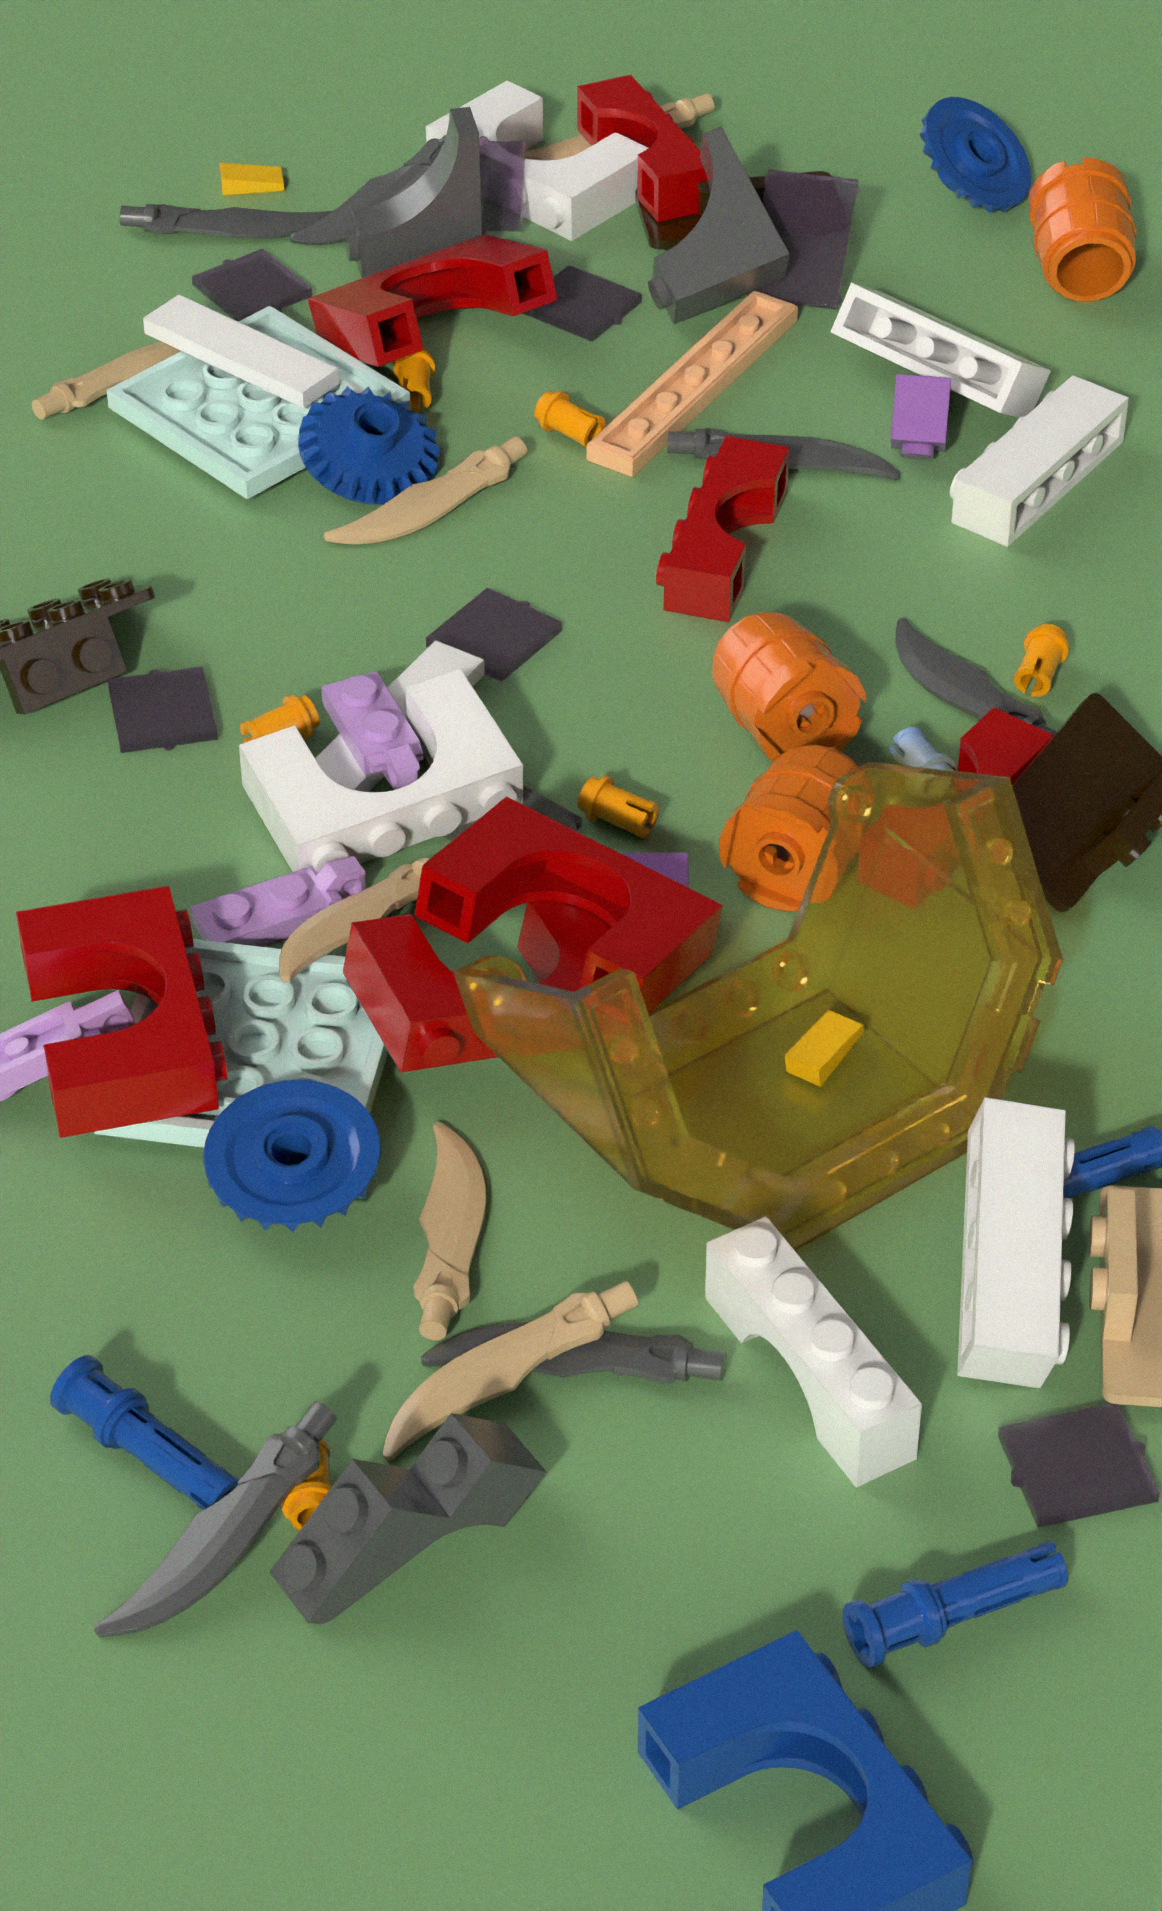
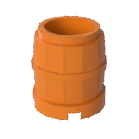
(1083, 229)
(786, 685)
(783, 825)

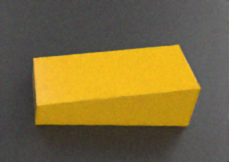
(250, 179)
(823, 1047)

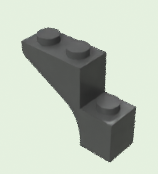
(389, 1514)

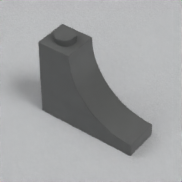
(429, 214)
(727, 250)

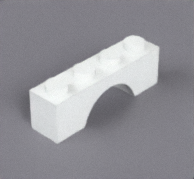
(854, 1396)

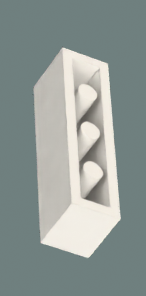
(940, 350)
(1038, 460)
(1015, 1244)

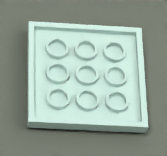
(229, 424)
(273, 1033)

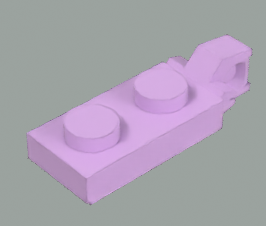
(374, 728)
(277, 906)
(22, 1046)

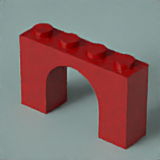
(379, 313)
(526, 857)
(417, 998)
(150, 1068)

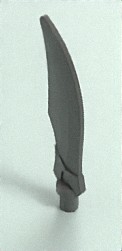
(378, 189)
(221, 222)
(803, 451)
(956, 680)
(655, 1358)
(225, 1530)

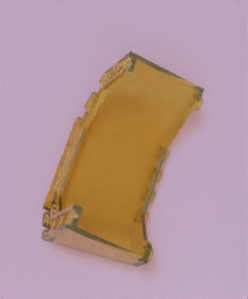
(910, 924)

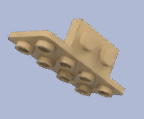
(1129, 1293)

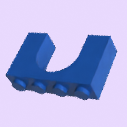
(791, 1712)

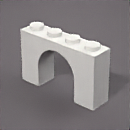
(561, 193)
(324, 821)

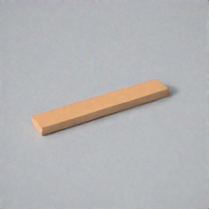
(691, 383)

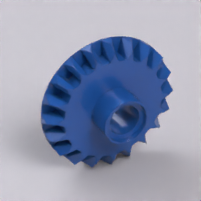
(976, 154)
(367, 446)
(286, 1124)

